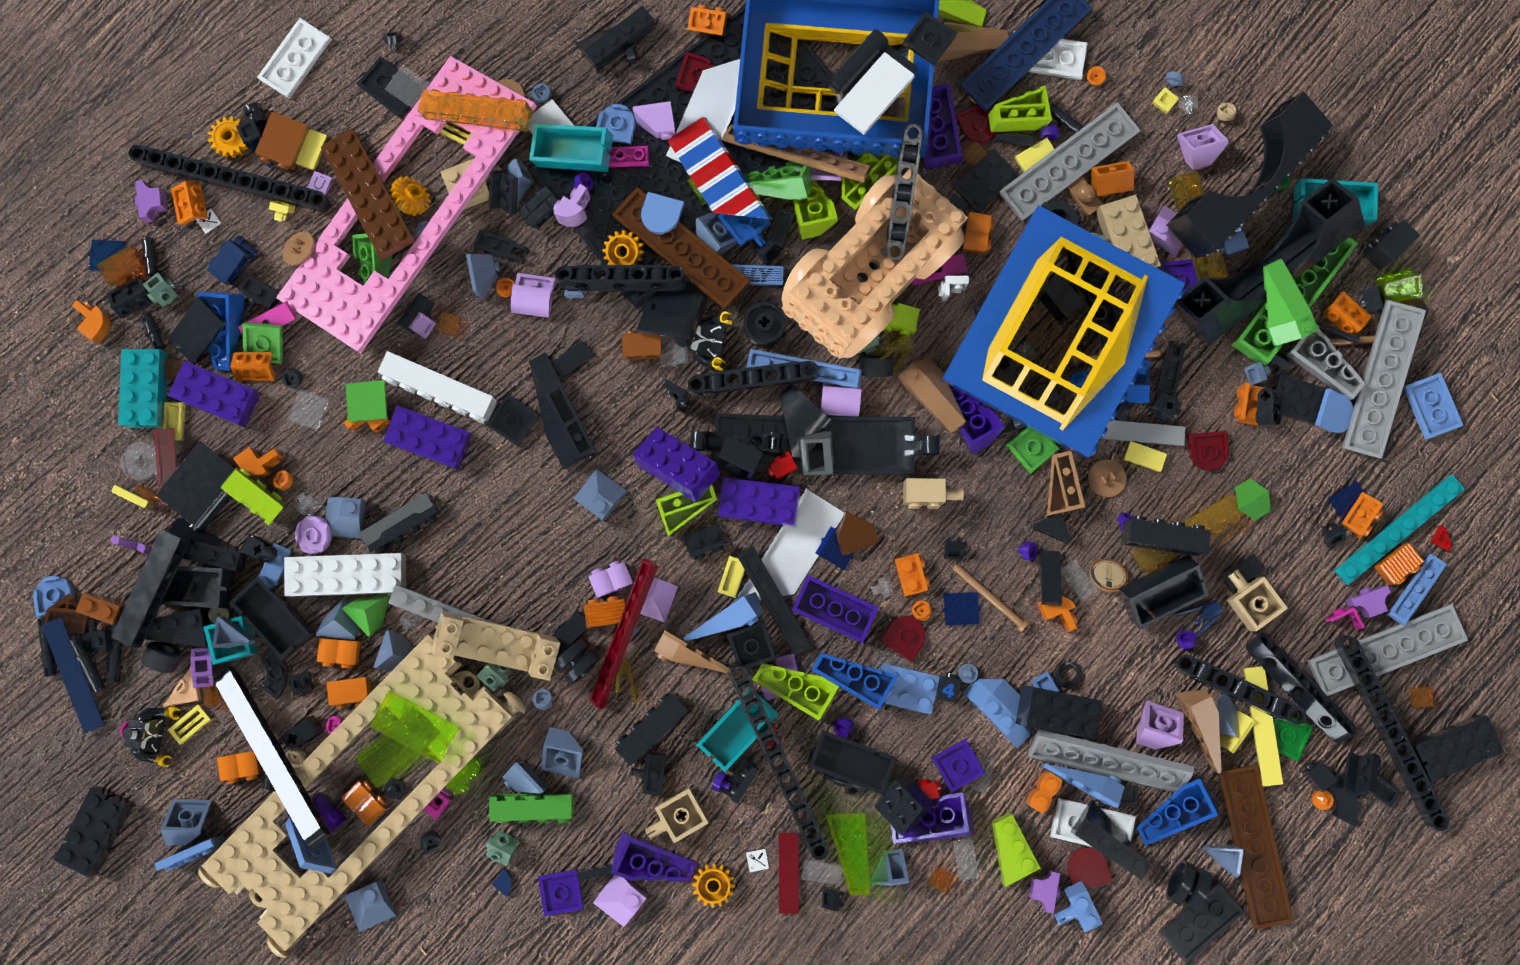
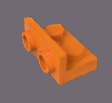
(707, 20)
(188, 202)
(1347, 314)
(252, 366)
(1247, 404)
(1362, 514)
(911, 574)

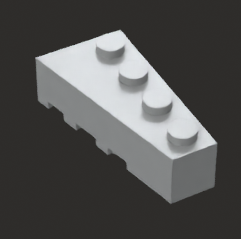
(1326, 363)

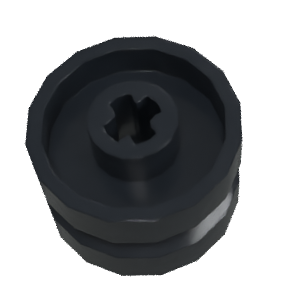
(764, 313)
(577, 660)
(1189, 886)

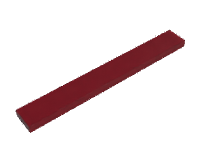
(623, 633)

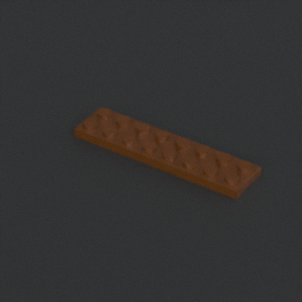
(367, 194)
(684, 249)
(1253, 832)

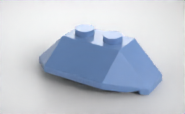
(1000, 706)

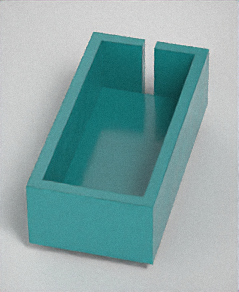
(571, 147)
(1364, 191)
(142, 388)
(733, 733)

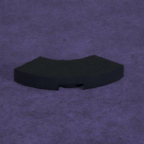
(276, 674)
(1346, 802)

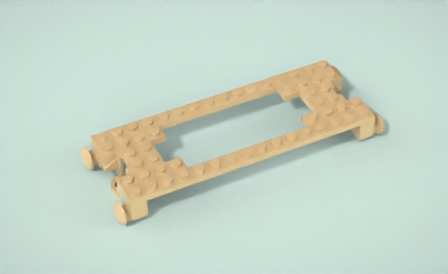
(250, 855)

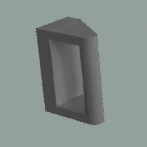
(828, 466)

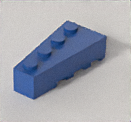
(862, 681)

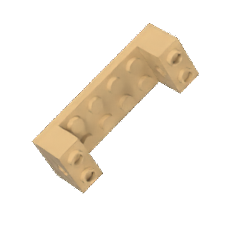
(495, 644)

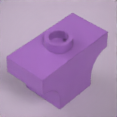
(149, 201)
(1370, 601)
(201, 668)
(1046, 890)

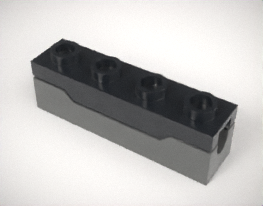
(400, 523)

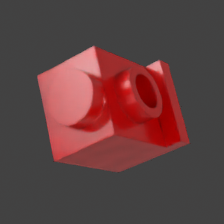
(781, 466)
(930, 788)

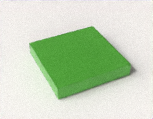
(264, 338)
(366, 401)
(1032, 449)

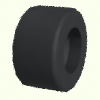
(874, 367)
(161, 657)

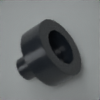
(393, 39)

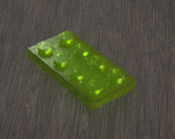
(414, 726)

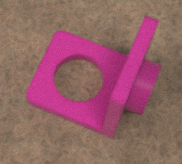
(1351, 613)

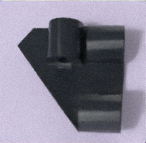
(801, 418)

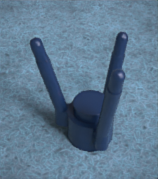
(1211, 612)

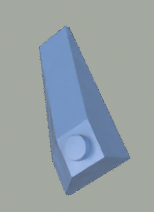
(736, 615)
(1098, 786)

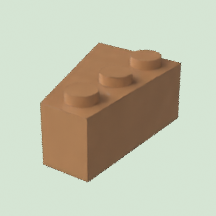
(1064, 486)

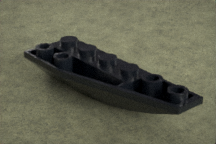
(559, 416)

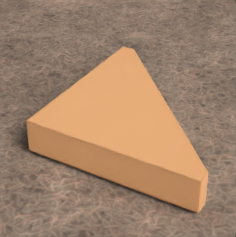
(184, 692)

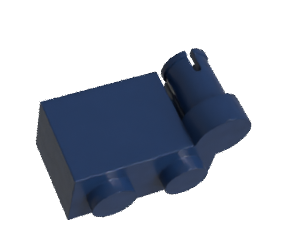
(231, 260)

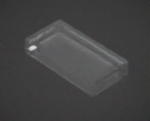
(1078, 580)
(965, 859)
(822, 872)

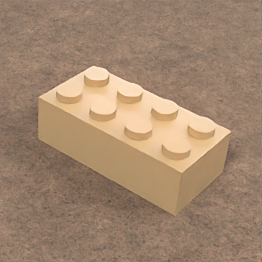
(1126, 229)

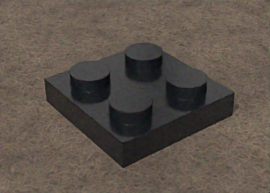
(929, 38)
(512, 420)

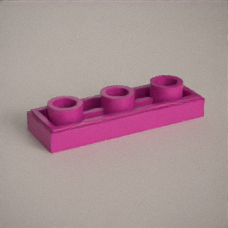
(632, 156)
(953, 266)
(277, 316)

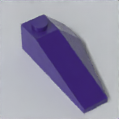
(981, 423)
(945, 819)
(644, 860)

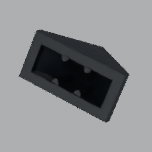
(1053, 527)

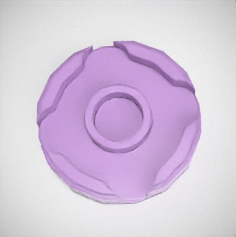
(313, 534)

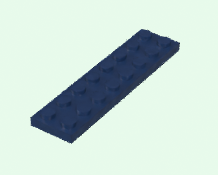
(1023, 50)

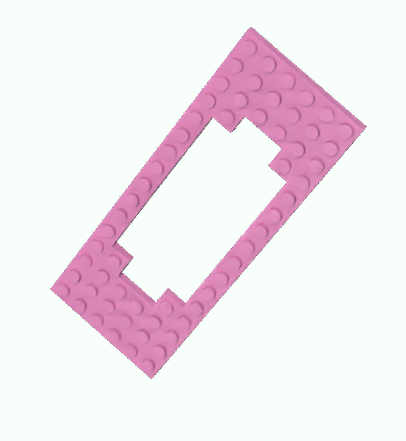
(357, 311)

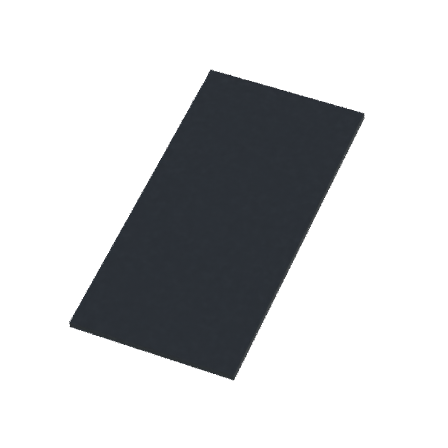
(664, 174)

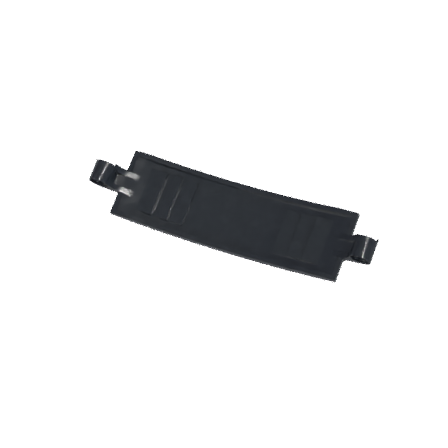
(859, 443)

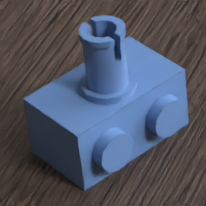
(1080, 908)

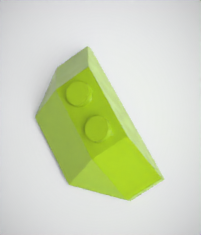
(855, 191)

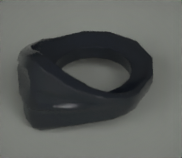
(1059, 681)

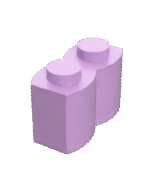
(611, 579)

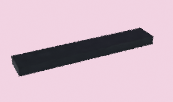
(774, 600)

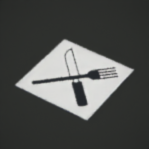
(209, 223)
(757, 860)

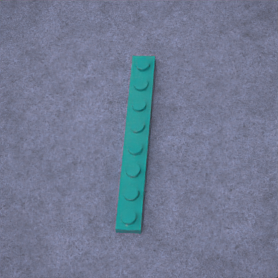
(1399, 529)

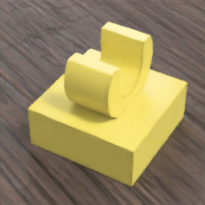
(281, 209)

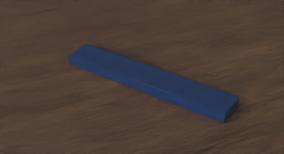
(73, 675)

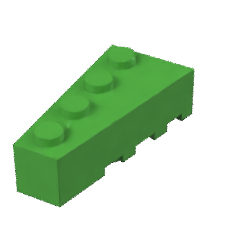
(531, 807)

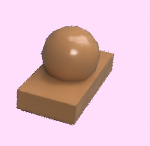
(1084, 196)

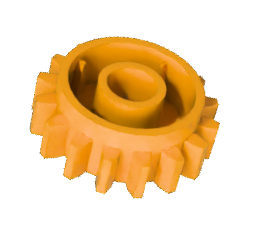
(219, 138)
(410, 196)
(617, 242)
(717, 895)

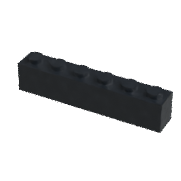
(150, 588)

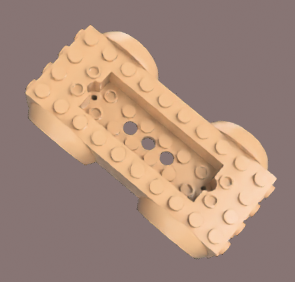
(824, 283)

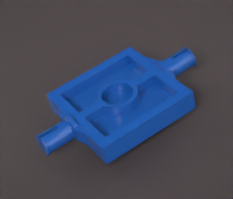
(745, 228)

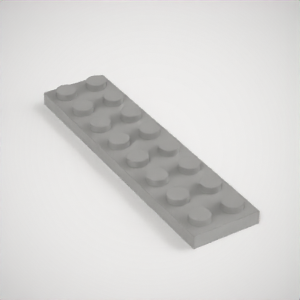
(1069, 161)
(1384, 379)
(1392, 648)
(1109, 761)

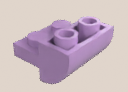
(571, 212)
(532, 295)
(841, 400)

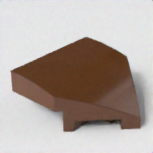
(855, 534)
(65, 609)

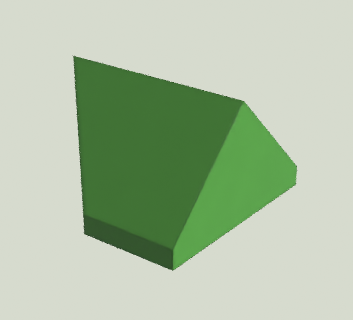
(1252, 499)
(368, 612)

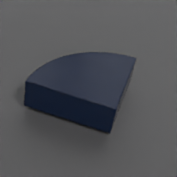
(503, 882)

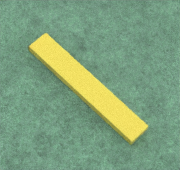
(1264, 733)

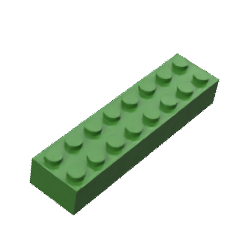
(1254, 337)

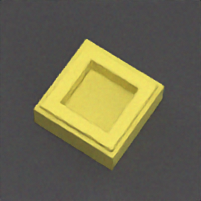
(1165, 100)

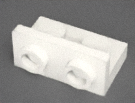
(952, 284)

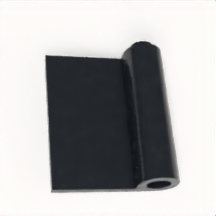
(862, 60)
(674, 314)
(196, 487)

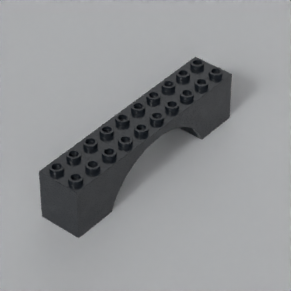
(1287, 138)
(1319, 227)

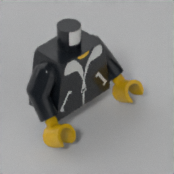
(709, 341)
(146, 733)

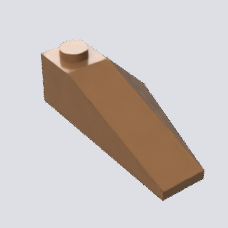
(973, 41)
(925, 384)
(679, 651)
(1203, 714)

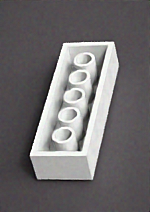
(436, 386)
(344, 574)

